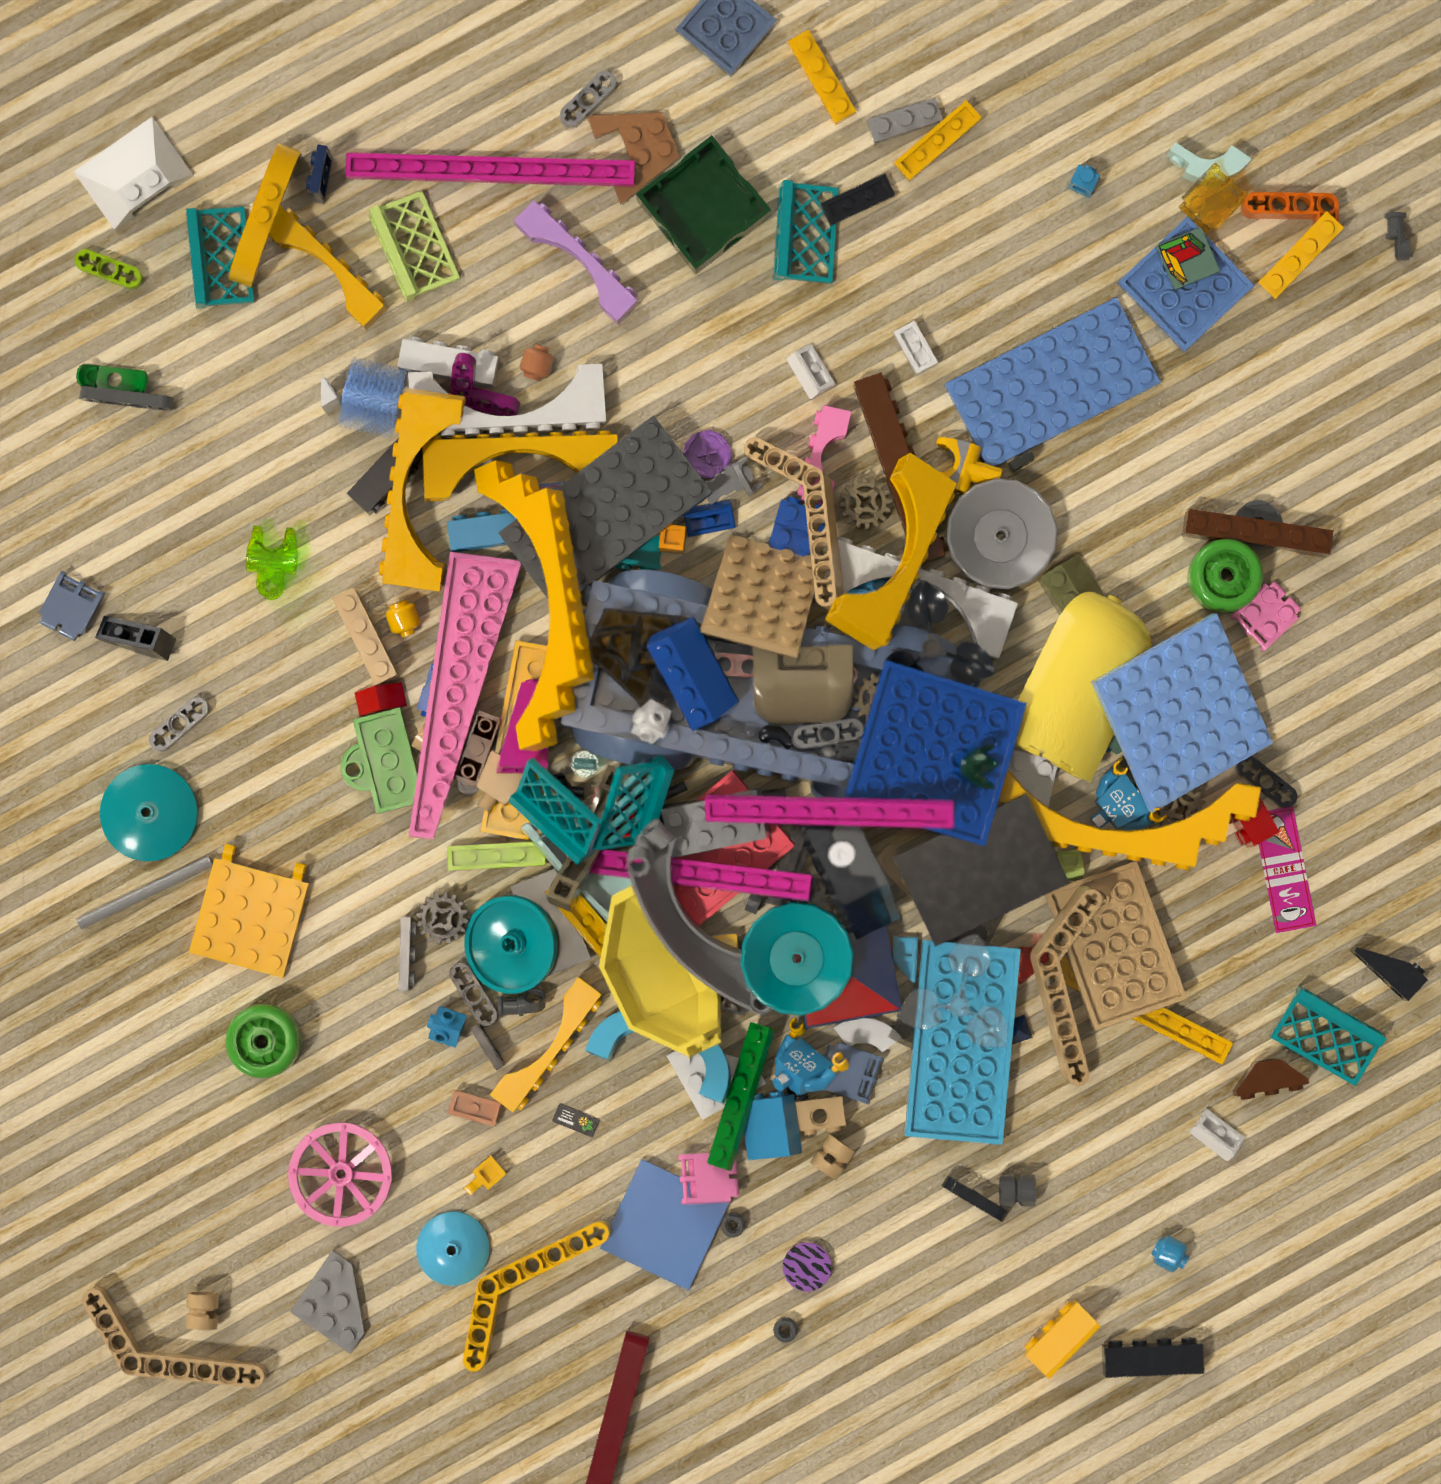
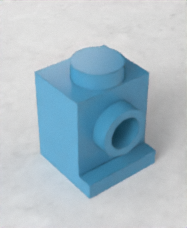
(1084, 180)

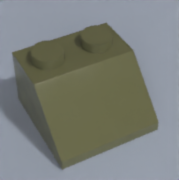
(1068, 582)

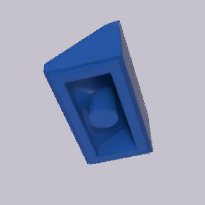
(709, 518)

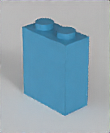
(772, 1127)

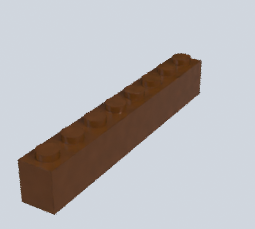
(889, 441)

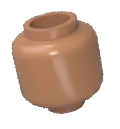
(537, 362)

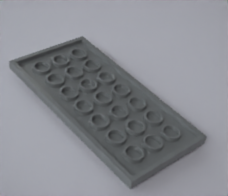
(618, 504)

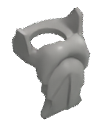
(734, 477)

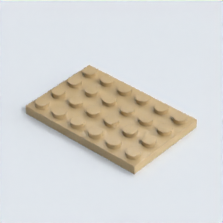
(760, 596)
(1122, 951)

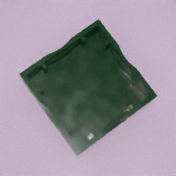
(703, 205)

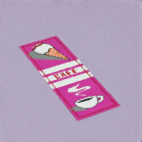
(1286, 875)

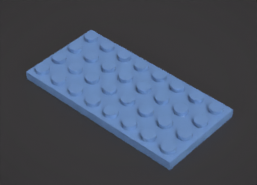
(1052, 383)

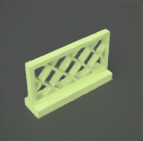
(394, 254)

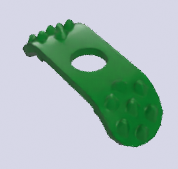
(97, 376)

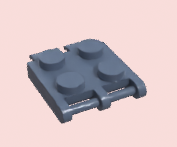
(70, 607)
(853, 1080)

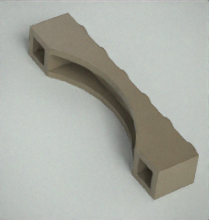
(572, 877)

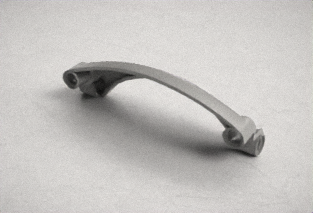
(698, 952)

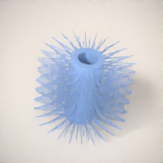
(371, 397)

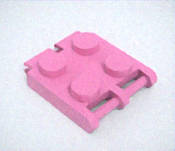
(1268, 614)
(706, 1182)

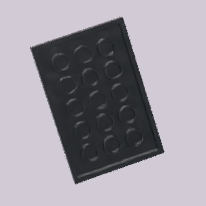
(970, 884)

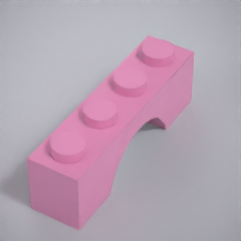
(832, 426)

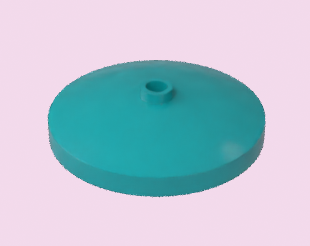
(171, 816)
(492, 950)

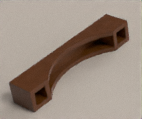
(1267, 533)

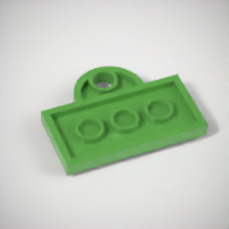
(383, 759)

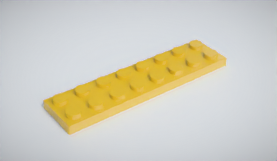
(525, 665)

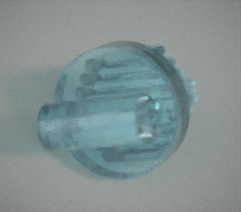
(584, 764)

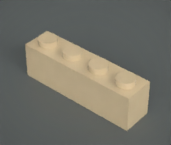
(365, 637)

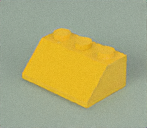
(1061, 1338)

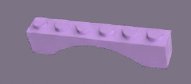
(542, 228)

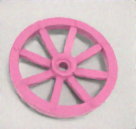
(305, 1204)

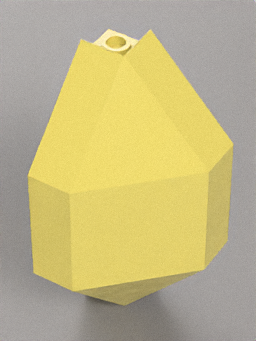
(652, 986)

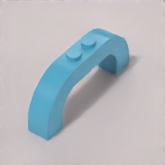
(614, 1029)

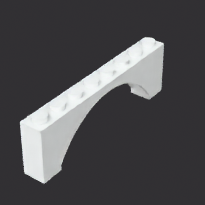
(576, 406)
(984, 613)

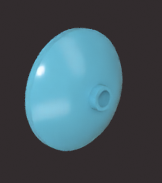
(458, 1231)

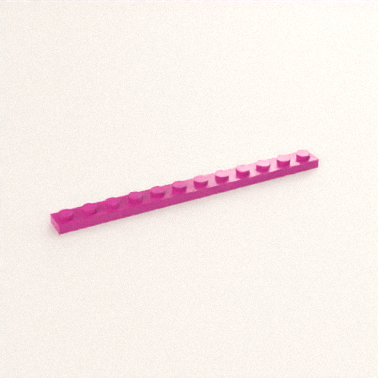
(490, 169)

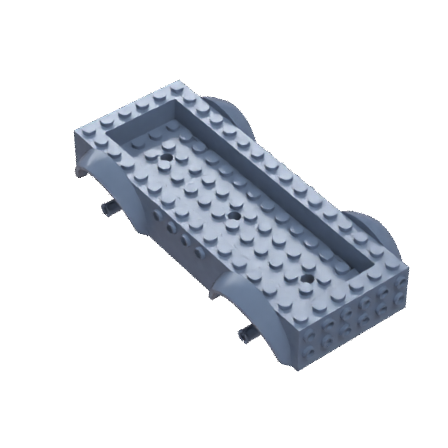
(606, 710)

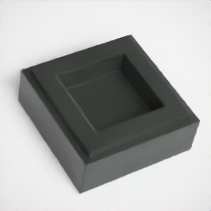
(1021, 461)

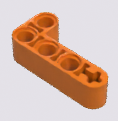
(1290, 210)

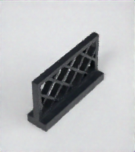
(792, 861)

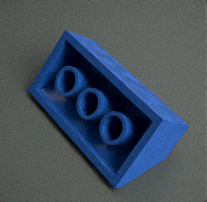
(692, 673)

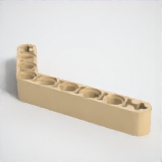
(815, 517)
(1058, 989)
(168, 1360)

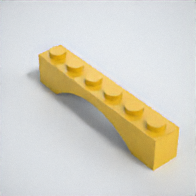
(360, 302)
(515, 1086)

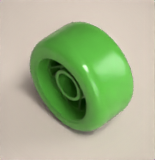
(1206, 581)
(282, 1035)

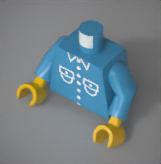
(1122, 802)
(802, 1066)

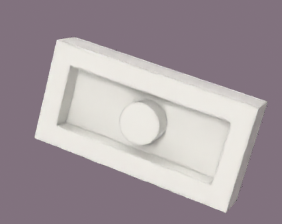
(915, 347)

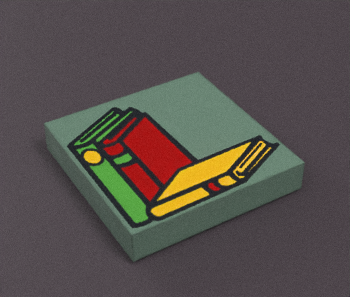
(1187, 258)

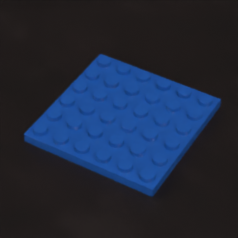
(917, 742)

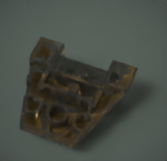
(623, 654)

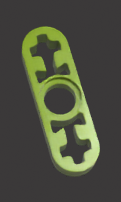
(127, 269)

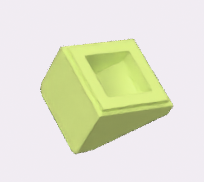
(1072, 864)

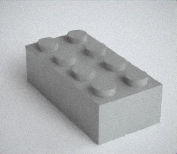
(695, 835)

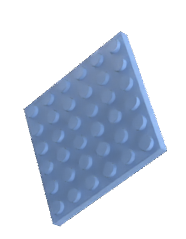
(1182, 712)

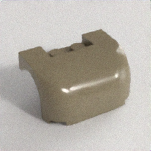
(804, 688)

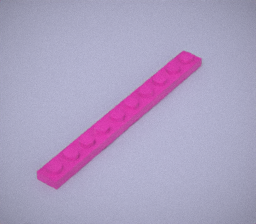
(829, 811)
(716, 876)

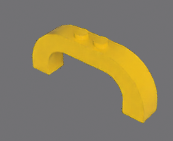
(263, 214)

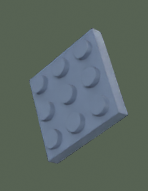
(726, 30)

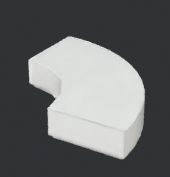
(865, 1031)

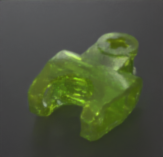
(271, 563)

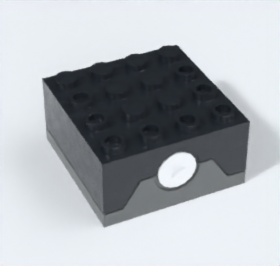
(851, 877)

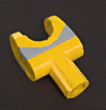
(966, 464)

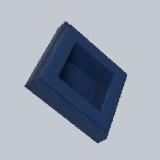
(1021, 1030)

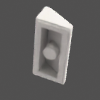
(810, 371)
(329, 398)
(1217, 1135)

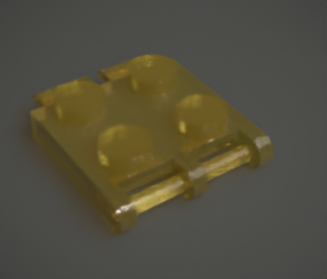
(1212, 199)

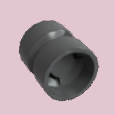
(1017, 1190)

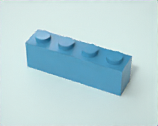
(478, 532)

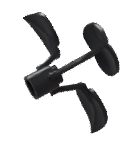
(929, 605)

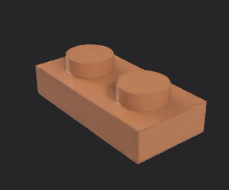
(474, 1108)

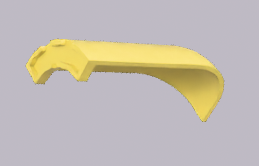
(1062, 706)

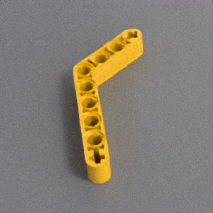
(523, 1274)

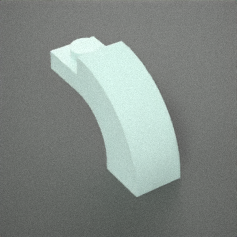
(1230, 163)

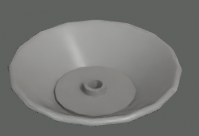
(1009, 509)

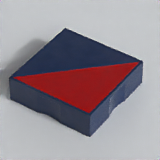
(871, 987)

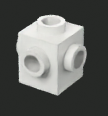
(651, 721)

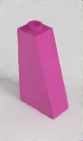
(511, 758)

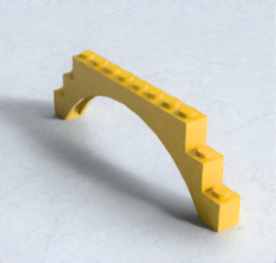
(568, 651)
(1169, 843)

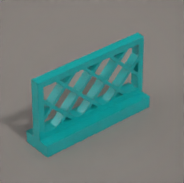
(785, 228)
(198, 258)
(648, 805)
(548, 817)
(1342, 1020)

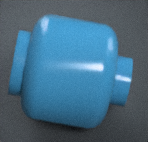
(1170, 1254)

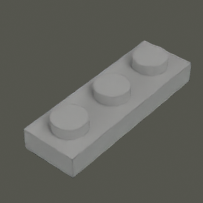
(904, 120)
(407, 954)

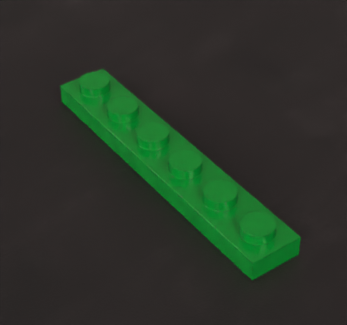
(740, 1096)

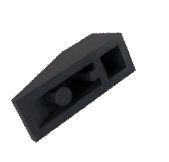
(136, 637)
(1397, 974)

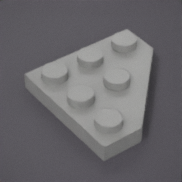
(333, 1303)

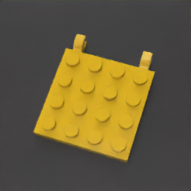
(249, 915)

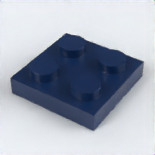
(318, 181)

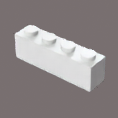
(439, 358)

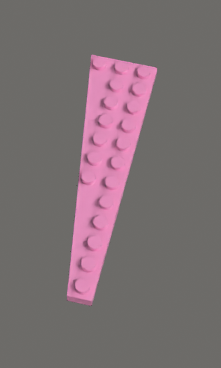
(469, 628)

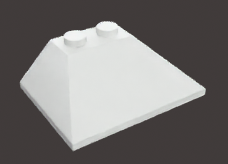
(132, 172)

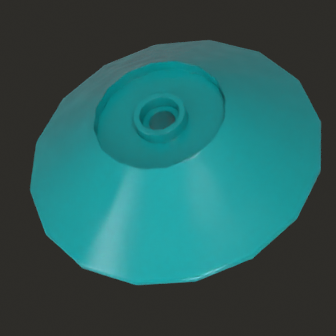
(823, 964)

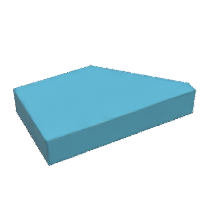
(905, 955)

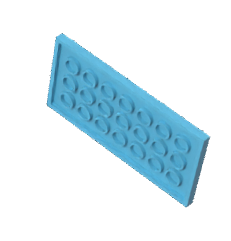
(953, 1083)

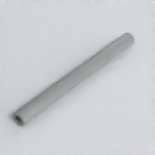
(145, 892)

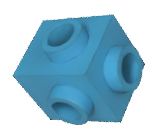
(446, 1026)

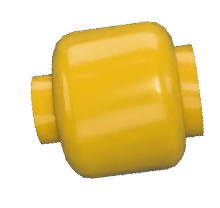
(403, 618)

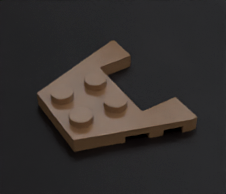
(646, 142)

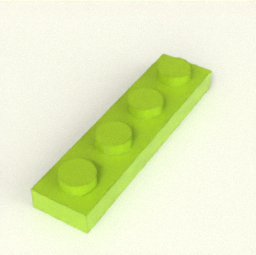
(494, 856)

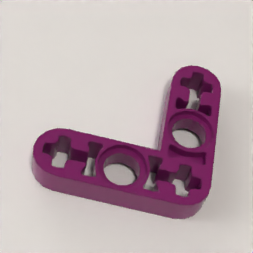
(506, 405)

